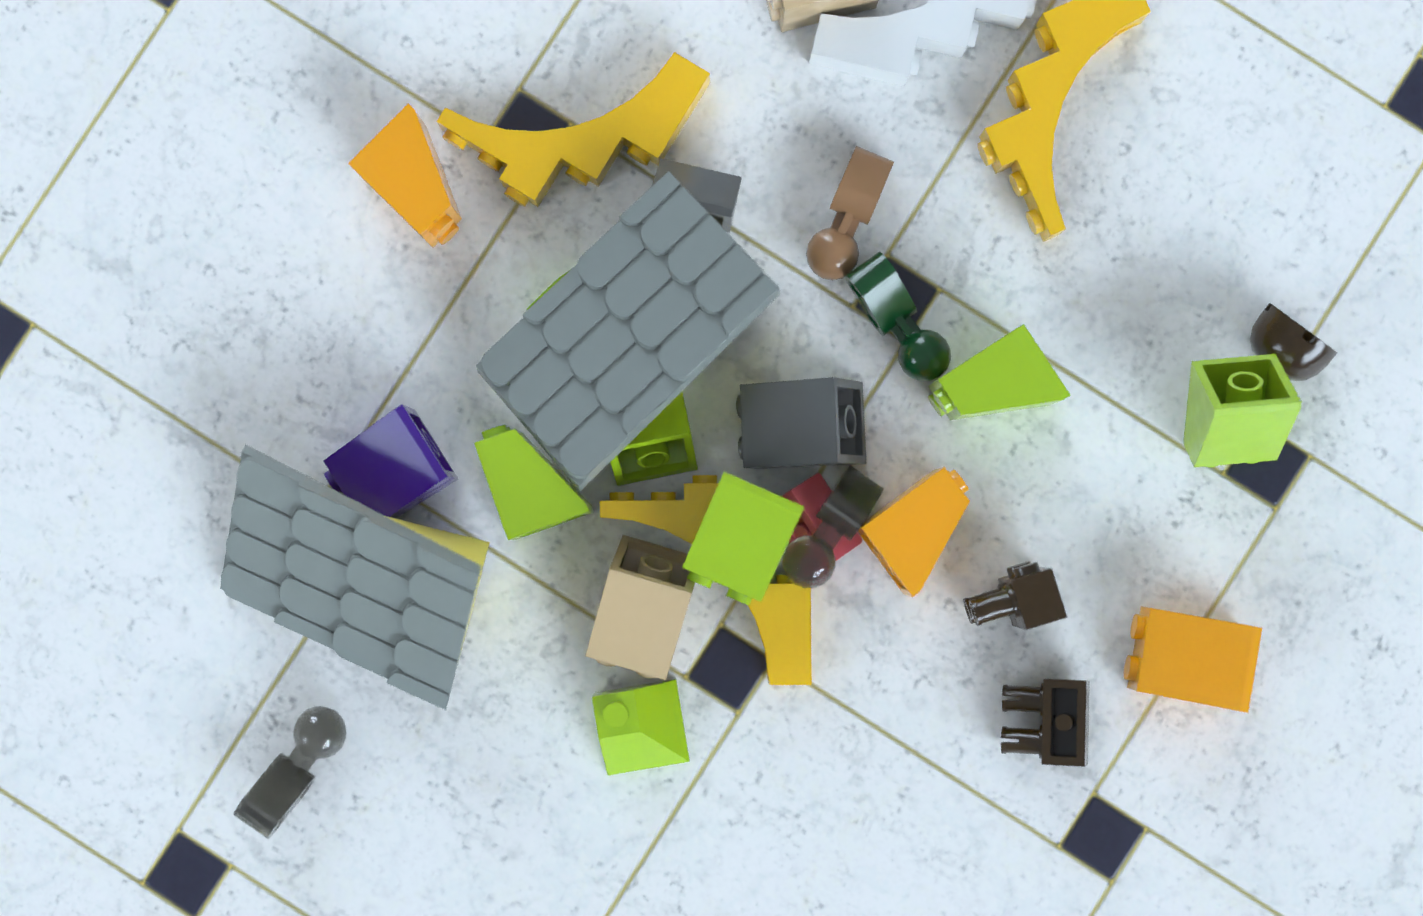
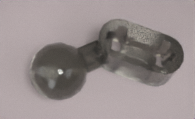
(811, 558)
(280, 788)

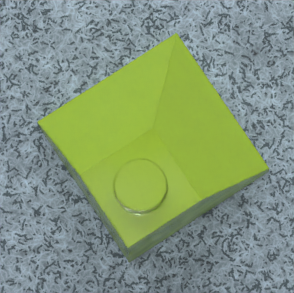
(640, 727)

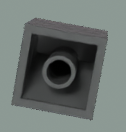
(802, 423)

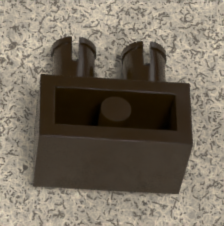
(1025, 595)
(1064, 725)

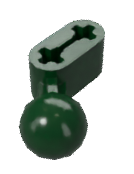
(889, 308)

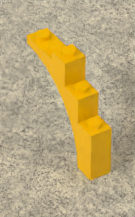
(1026, 140)
(535, 158)
(785, 609)

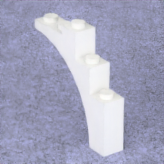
(886, 45)

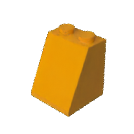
(409, 177)
(916, 527)
(1193, 658)

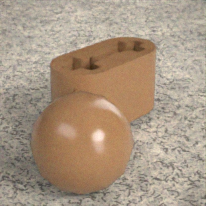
(833, 250)

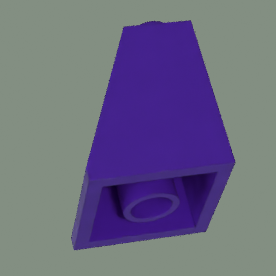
(390, 465)

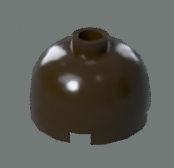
(1296, 348)

